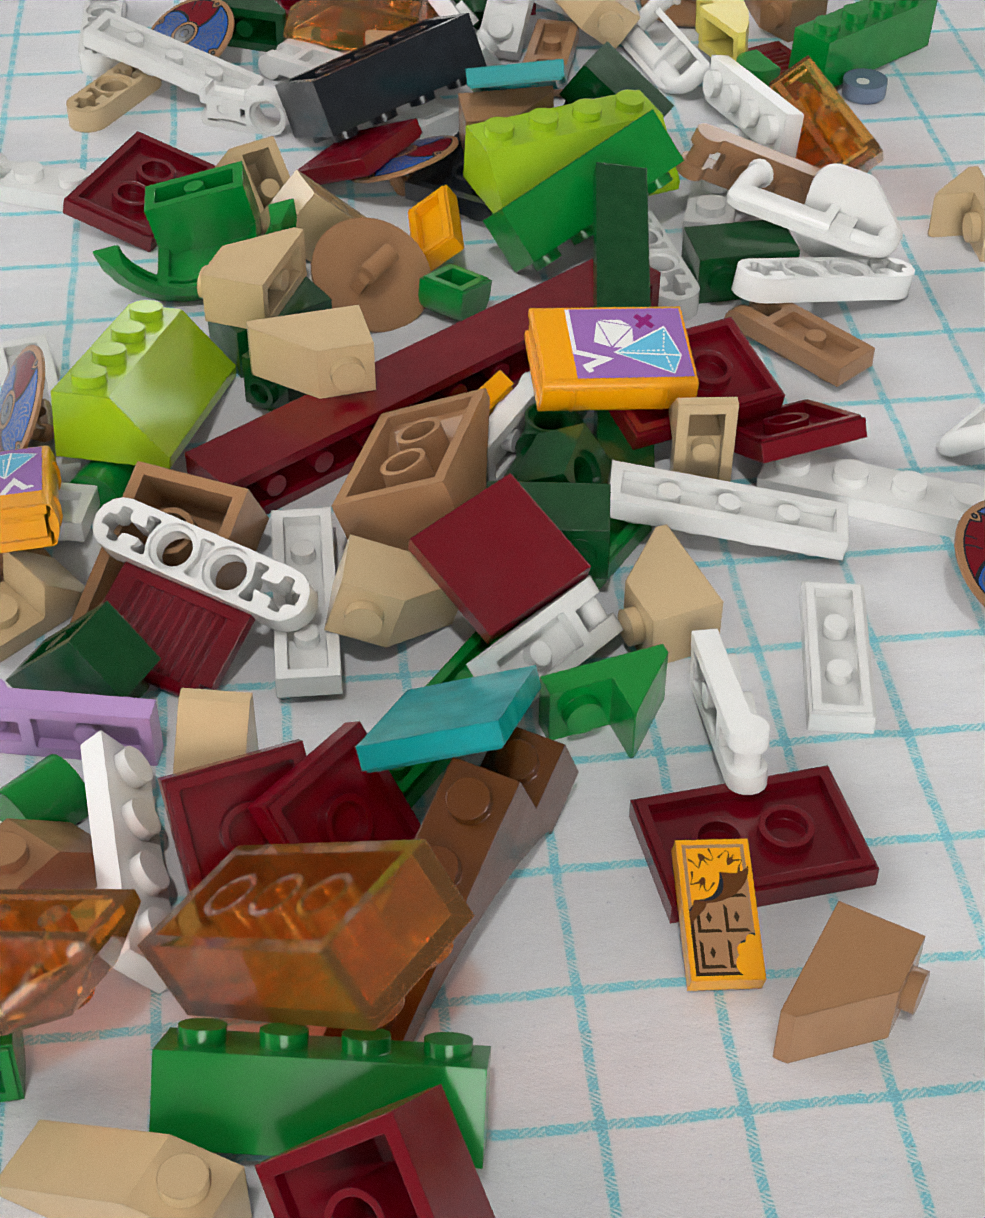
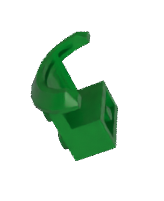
(190, 225)

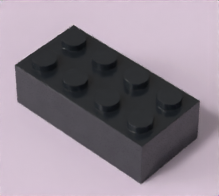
(380, 78)

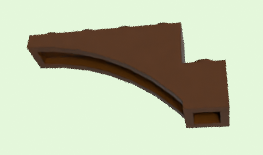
(480, 833)

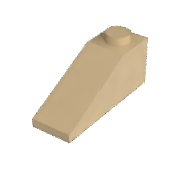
(121, 1174)

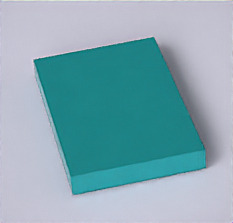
(518, 76)
(450, 720)

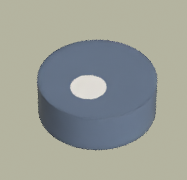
(864, 86)

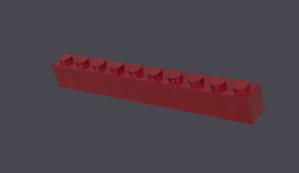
(320, 439)

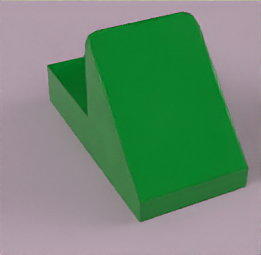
(611, 692)

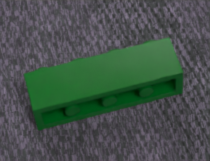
(863, 35)
(562, 204)
(288, 1086)

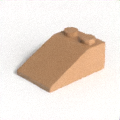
(416, 469)
(194, 499)

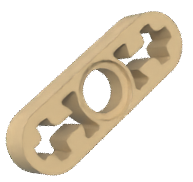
(109, 97)

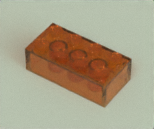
(310, 933)

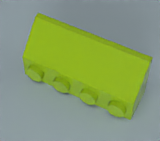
(522, 150)
(140, 389)

